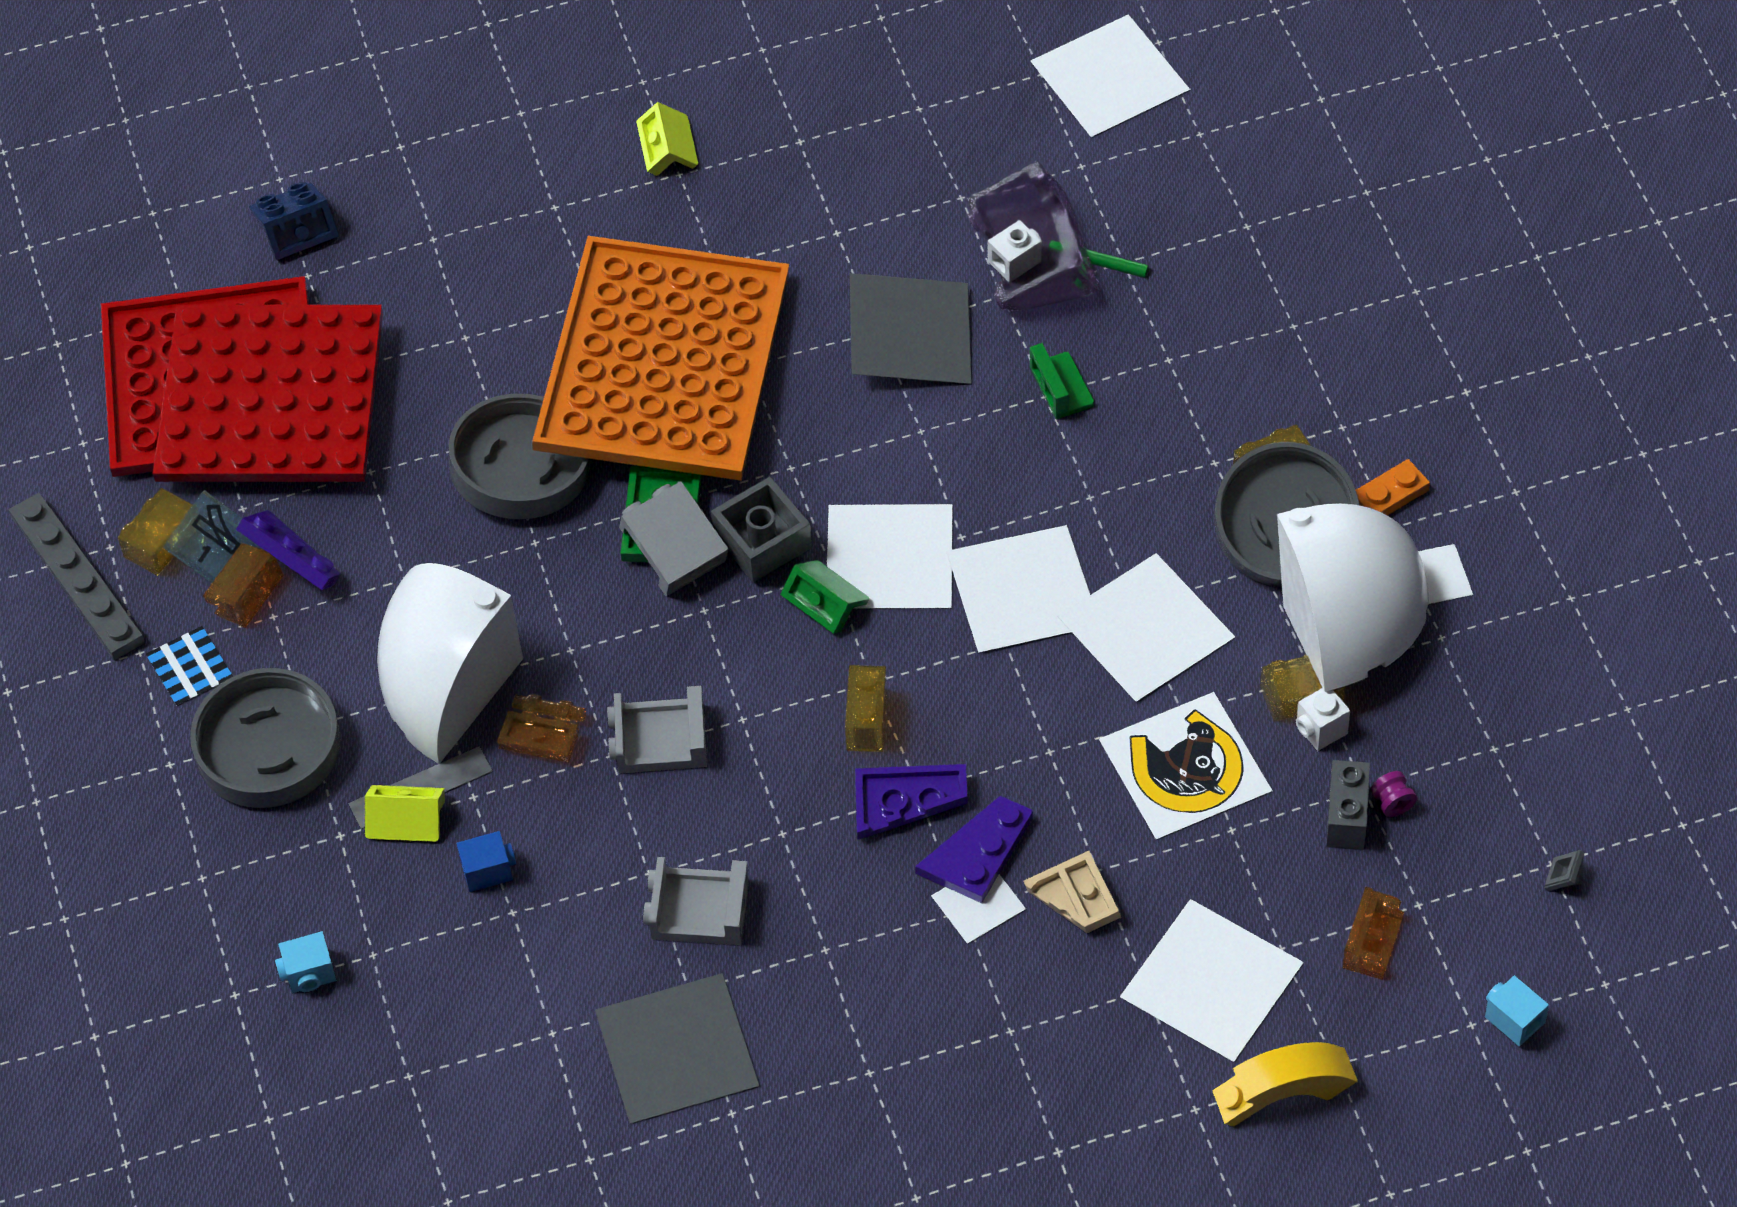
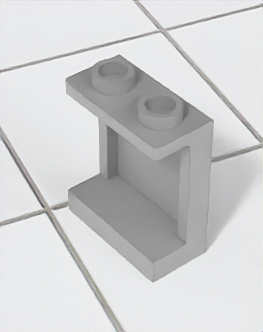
(674, 536)
(658, 733)
(697, 903)

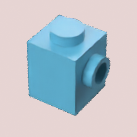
(305, 963)
(1516, 1010)

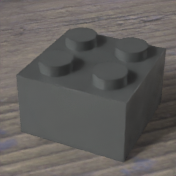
(762, 529)

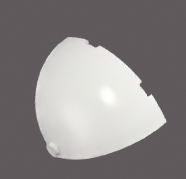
(1350, 588)
(444, 653)

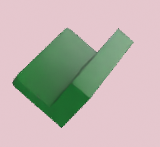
(1059, 382)
(822, 594)

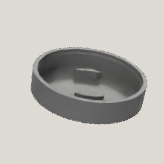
(500, 470)
(1271, 483)
(265, 737)

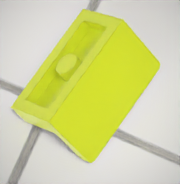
(666, 138)
(403, 813)

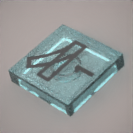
(206, 536)

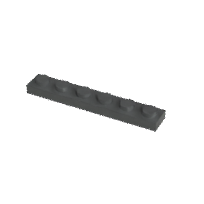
(76, 576)

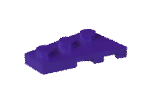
(289, 548)
(906, 794)
(978, 850)

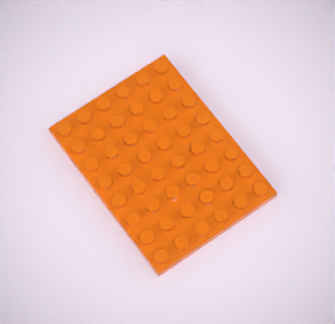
(662, 358)

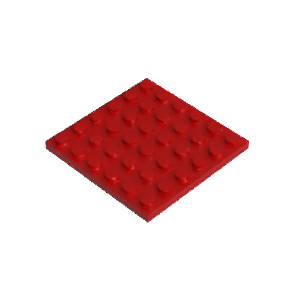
(137, 359)
(269, 393)

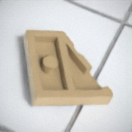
(1076, 892)

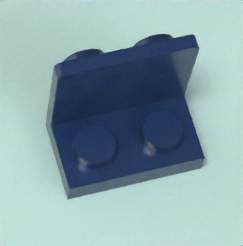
(295, 219)

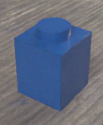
(486, 861)

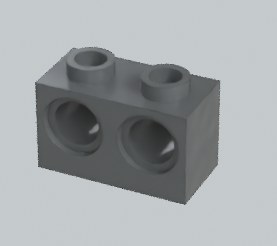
(1348, 804)

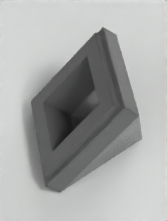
(1565, 871)

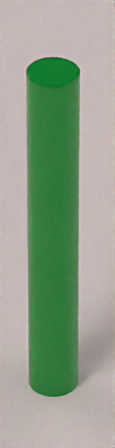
(1111, 262)

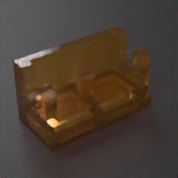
(244, 584)
(1373, 934)

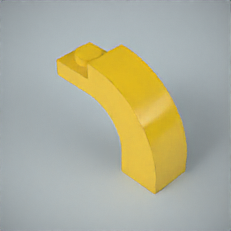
(1282, 1073)

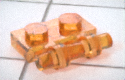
(539, 735)

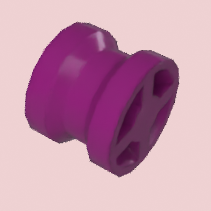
(1393, 793)

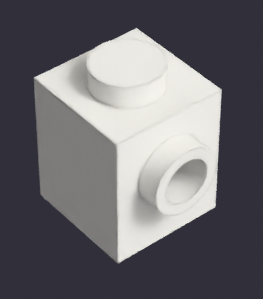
(1014, 250)
(1322, 718)

